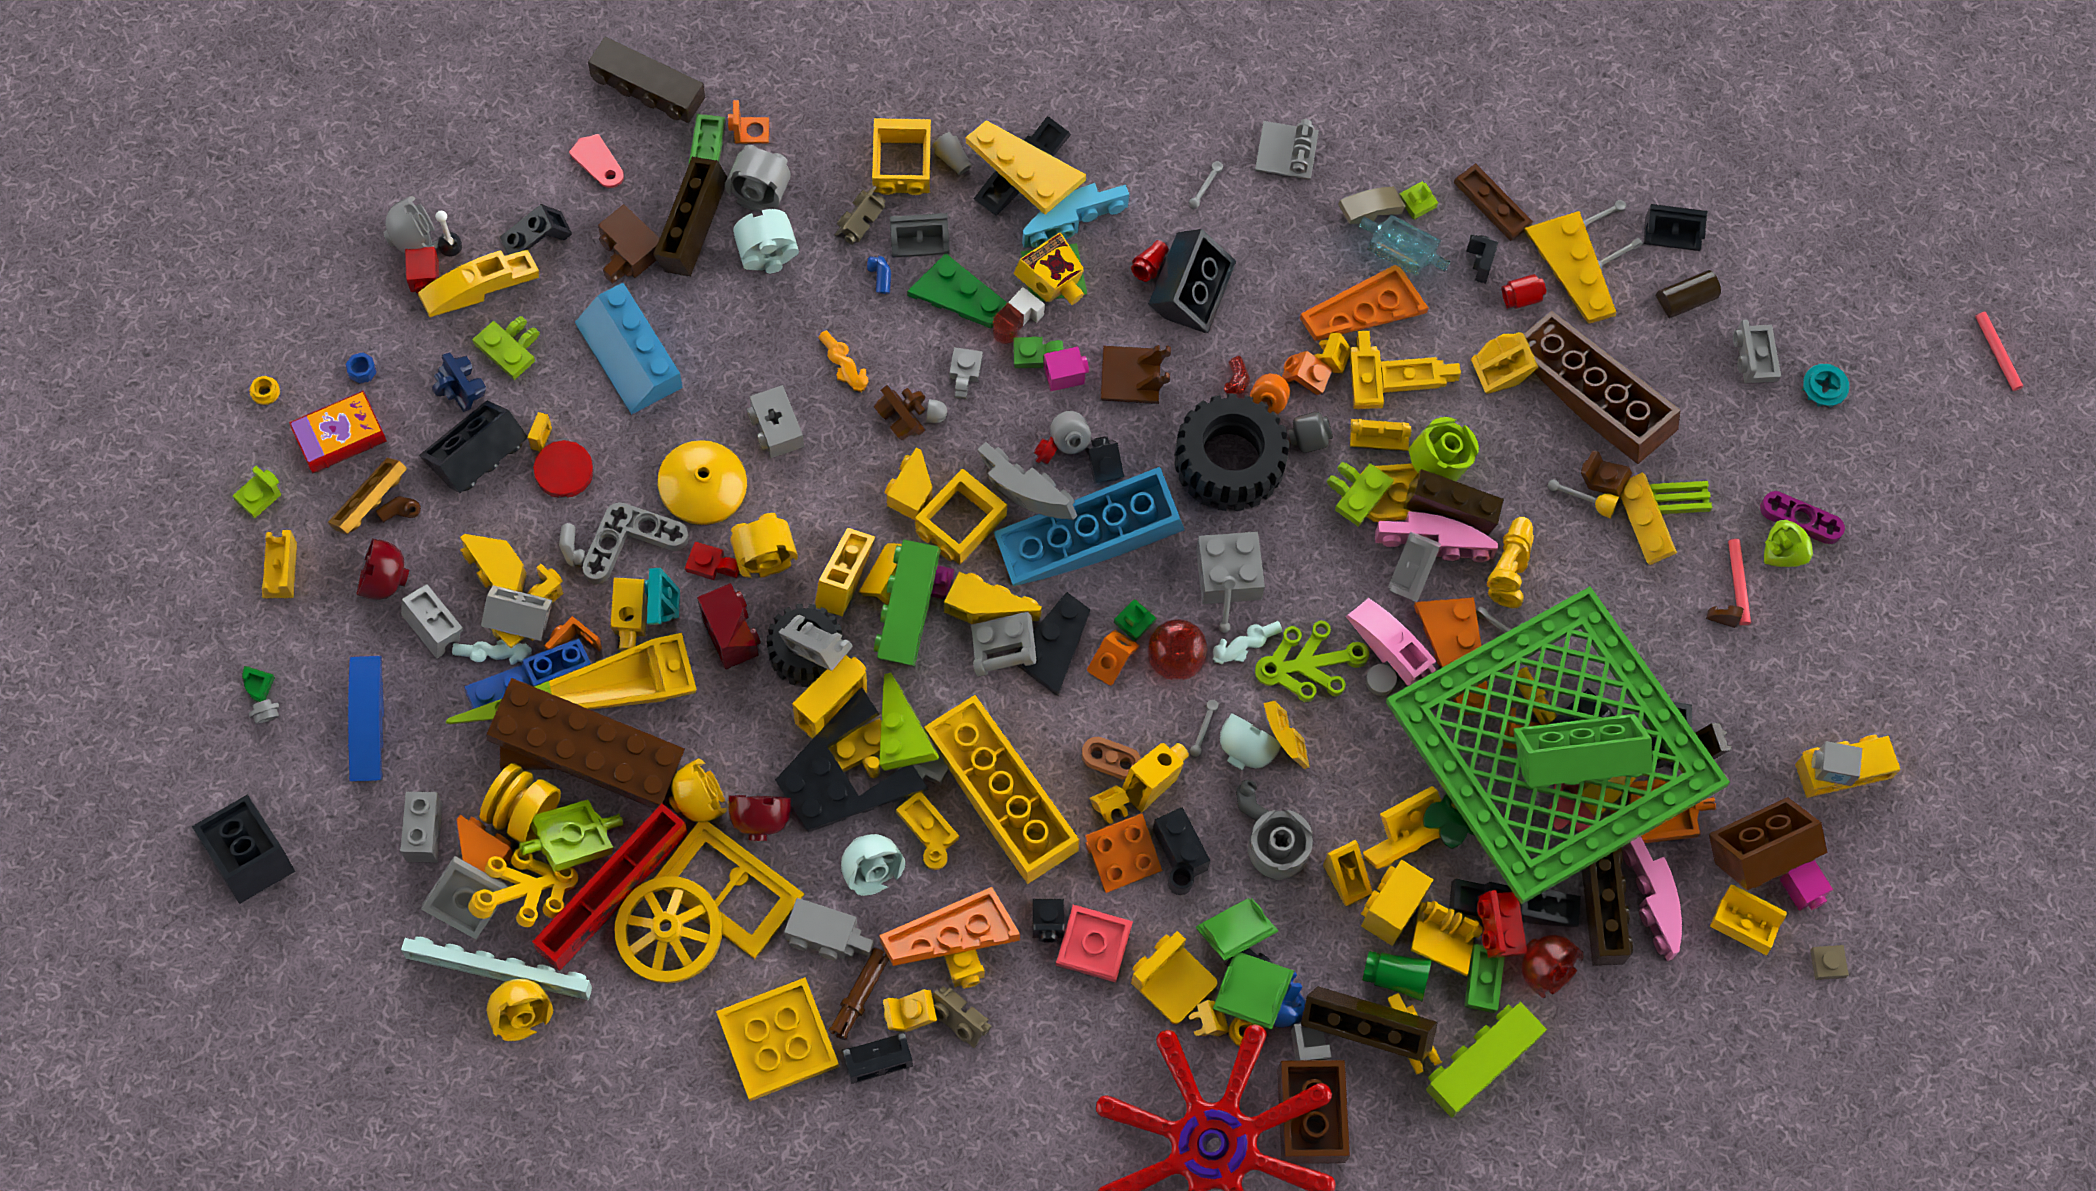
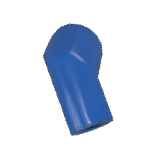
(883, 279)

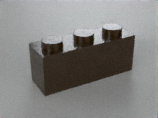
(1453, 500)

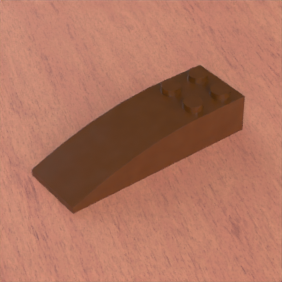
(1601, 389)

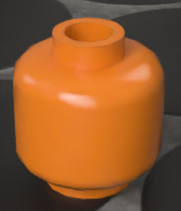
(1272, 391)

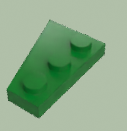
(957, 290)

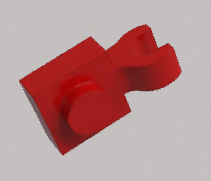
(709, 560)

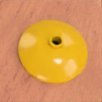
(698, 498)

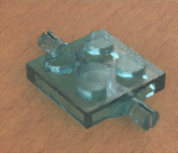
(1404, 245)

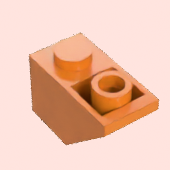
(479, 845)

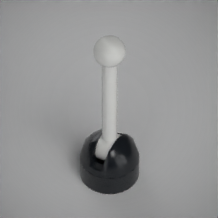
(448, 238)

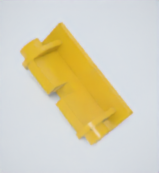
(1380, 434)

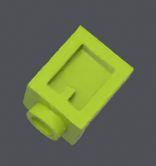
(258, 492)

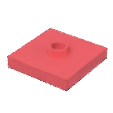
(1094, 943)

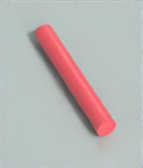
(1999, 351)
(1739, 580)

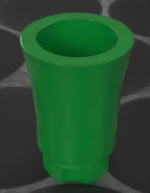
(1398, 973)

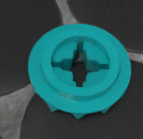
(1837, 382)

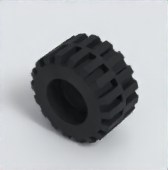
(782, 659)

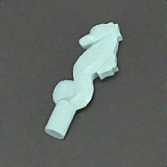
(480, 650)
(1237, 650)

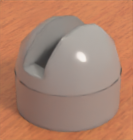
(936, 411)

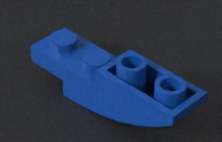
(533, 672)

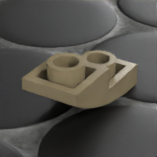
(1371, 203)

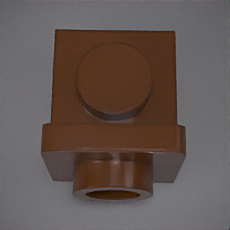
(1604, 475)

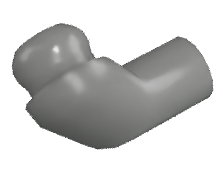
(566, 543)

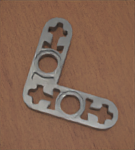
(629, 527)

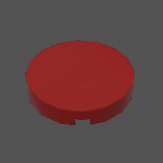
(563, 469)

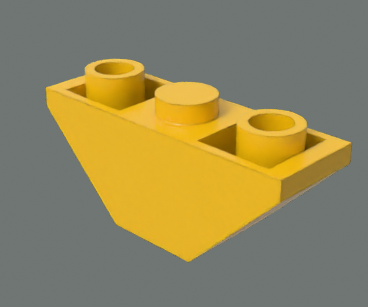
(495, 560)

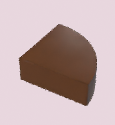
(1725, 616)

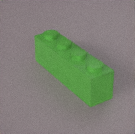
(908, 602)

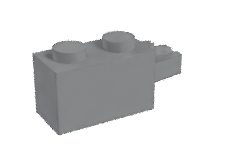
(826, 931)

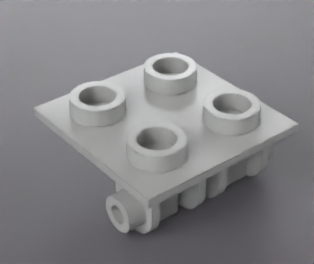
(1287, 149)

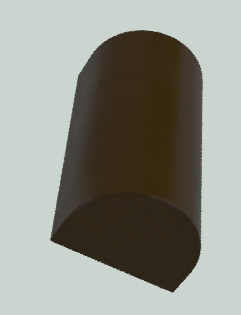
(1689, 293)

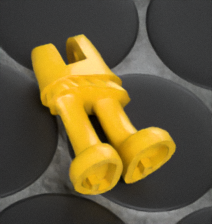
(1504, 581)

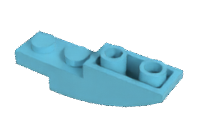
(1081, 205)

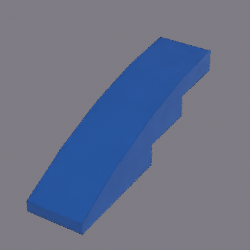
(365, 718)

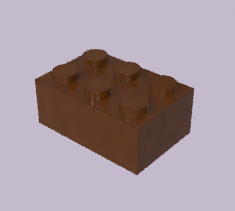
(1768, 843)
(1324, 1132)

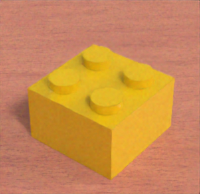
(1398, 899)

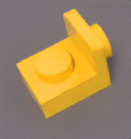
(551, 584)
(965, 968)
(909, 1011)

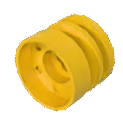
(516, 800)

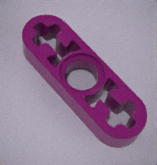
(1826, 518)

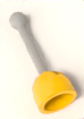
(1604, 504)

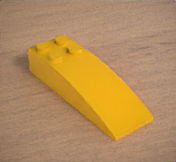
(1002, 789)

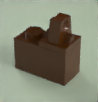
(631, 242)

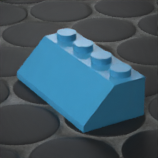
(628, 349)

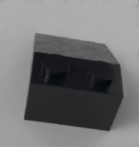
(243, 849)

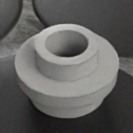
(264, 711)

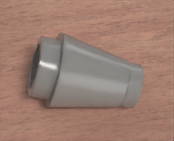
(952, 153)

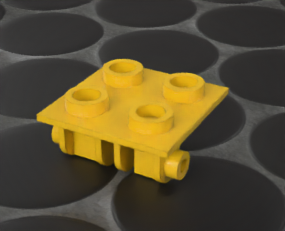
(1445, 937)

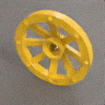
(671, 937)

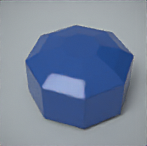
(361, 368)

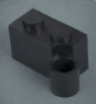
(1181, 848)

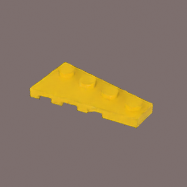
(1030, 170)
(1574, 263)

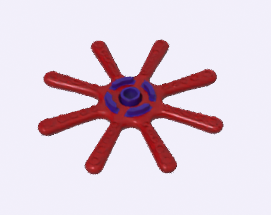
(1220, 1120)

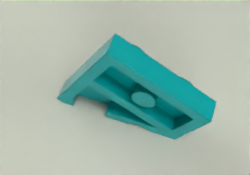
(662, 597)

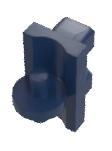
(453, 382)

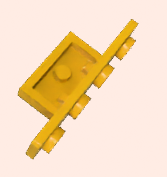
(1404, 829)

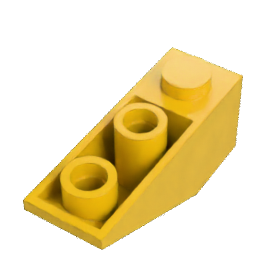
(981, 602)

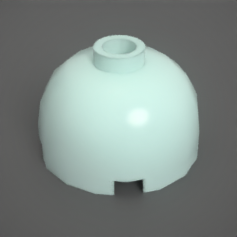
(1247, 744)
(871, 862)

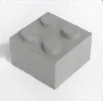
(1232, 556)

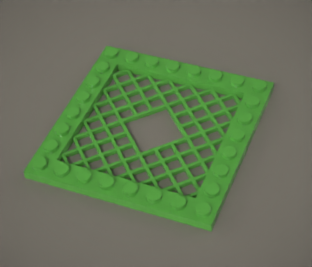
(1533, 876)

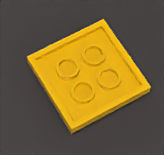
(777, 1039)

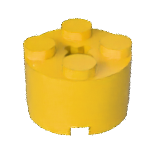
(763, 546)

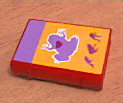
(338, 432)

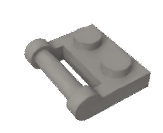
(1003, 635)

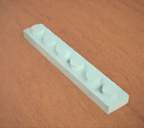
(486, 965)

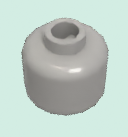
(1070, 429)

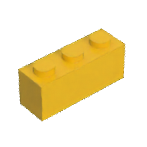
(1877, 765)

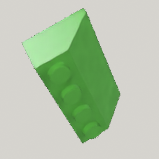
(1583, 750)

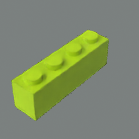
(1486, 1059)

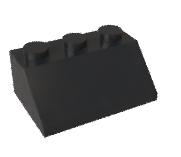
(1192, 280)
(474, 446)

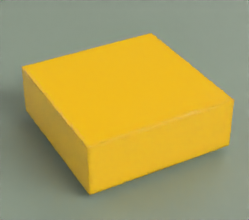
(539, 431)

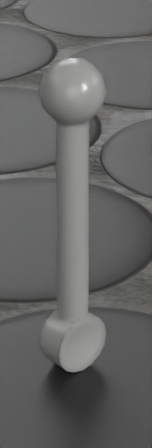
(1216, 168)
(1619, 207)
(1634, 244)
(1229, 584)
(1483, 614)
(1211, 706)

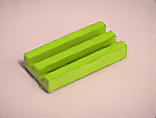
(1701, 486)

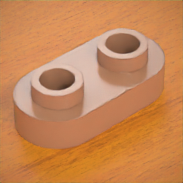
(1113, 755)

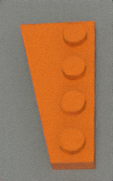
(1371, 303)
(1452, 633)
(957, 928)

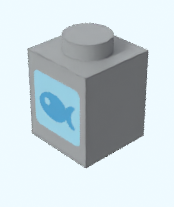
(1837, 763)

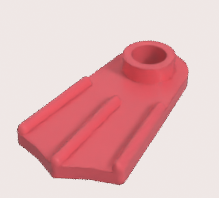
(597, 160)

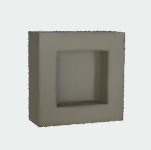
(1829, 962)

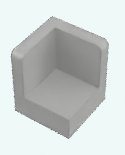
(1309, 1044)

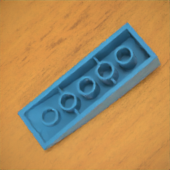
(1105, 527)

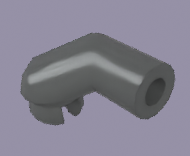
(1247, 800)

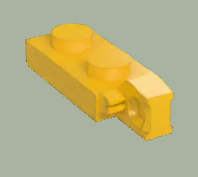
(1366, 374)
(1417, 374)

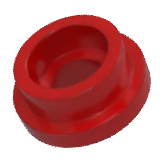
(1045, 450)

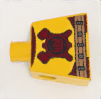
(1052, 270)

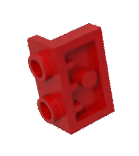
(1501, 924)

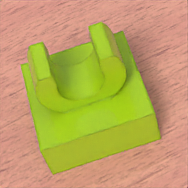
(1418, 200)

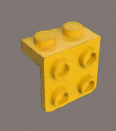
(1173, 979)

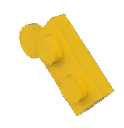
(929, 828)

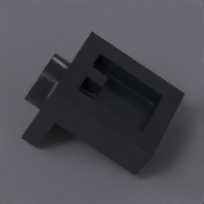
(1485, 250)
(1048, 919)

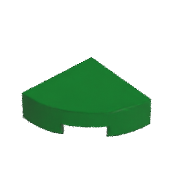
(257, 683)

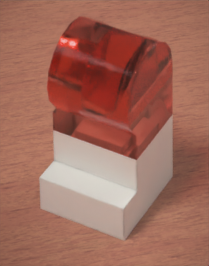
(1016, 314)

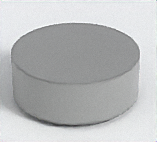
(1381, 679)

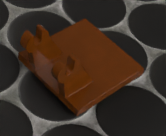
(1133, 374)

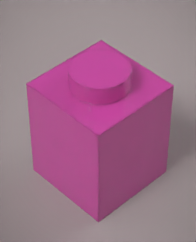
(1065, 368)
(1807, 886)

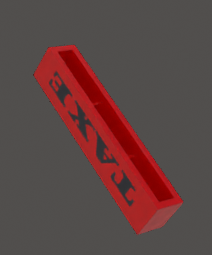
(610, 887)

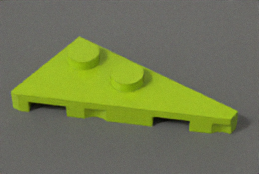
(902, 736)

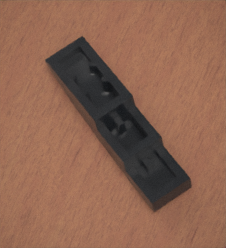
(997, 191)
(1547, 908)

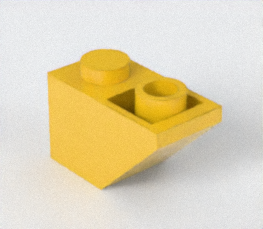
(912, 488)

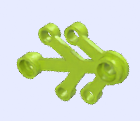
(1308, 664)

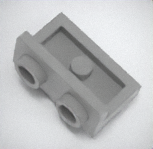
(1756, 353)

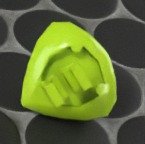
(1787, 545)

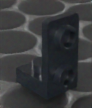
(533, 227)

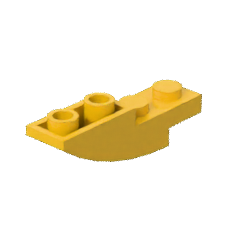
(474, 279)

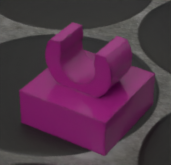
(942, 582)

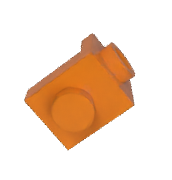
(1307, 371)

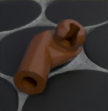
(399, 506)

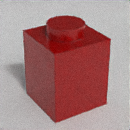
(421, 267)

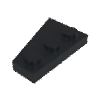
(1056, 642)

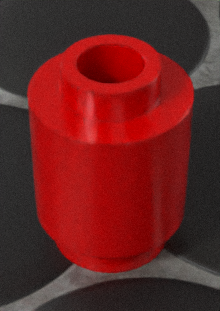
(1523, 291)

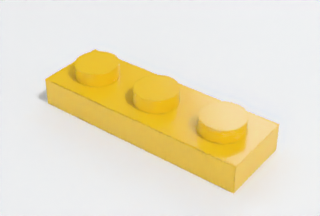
(1647, 520)

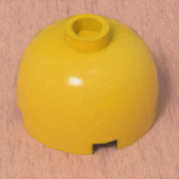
(696, 793)
(517, 1008)

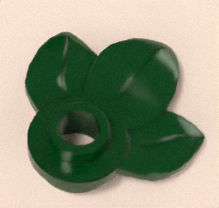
(1449, 822)

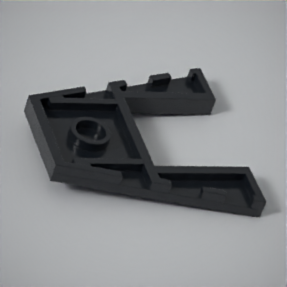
(819, 785)

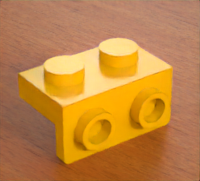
(1748, 919)

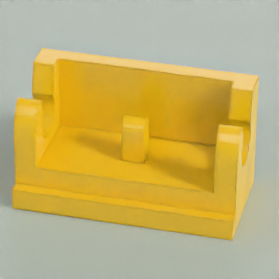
(279, 565)

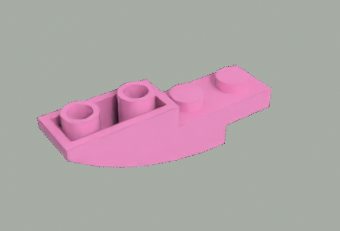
(1455, 537)
(1392, 641)
(1662, 906)

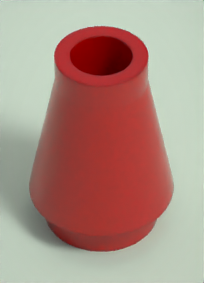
(1148, 263)

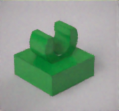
(1135, 620)

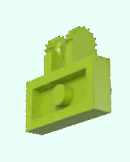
(504, 349)
(1363, 494)

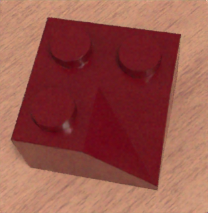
(724, 619)

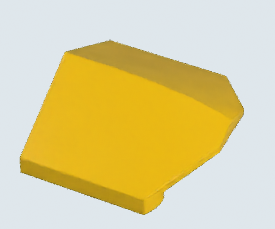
(1504, 362)

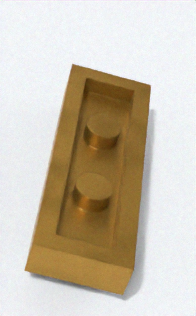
(367, 496)

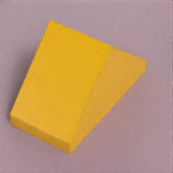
(1348, 873)

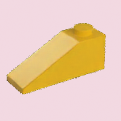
(843, 572)

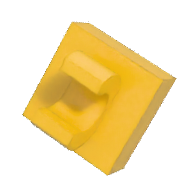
(1335, 352)
(1109, 800)
(1213, 1021)

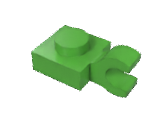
(1030, 351)

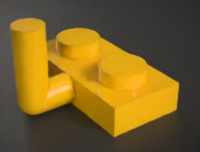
(860, 748)

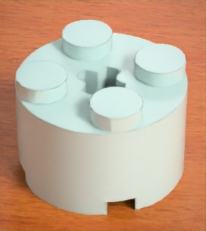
(765, 241)

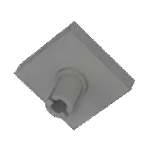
(453, 892)

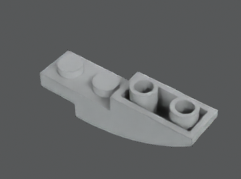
(1027, 488)

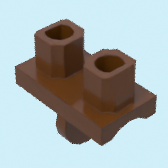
(892, 402)

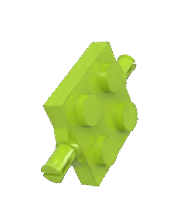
(571, 835)

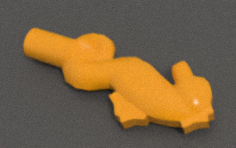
(847, 373)

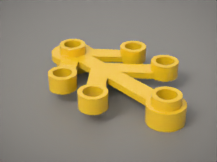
(484, 901)

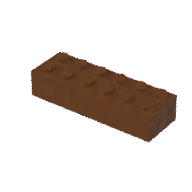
(585, 744)

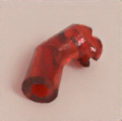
(1240, 377)

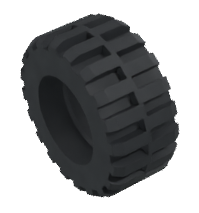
(1239, 418)

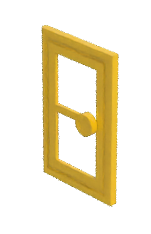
(738, 876)

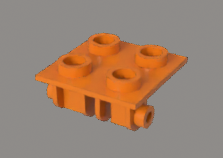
(1123, 852)

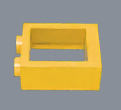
(901, 132)
(976, 493)
(828, 695)

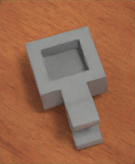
(965, 368)

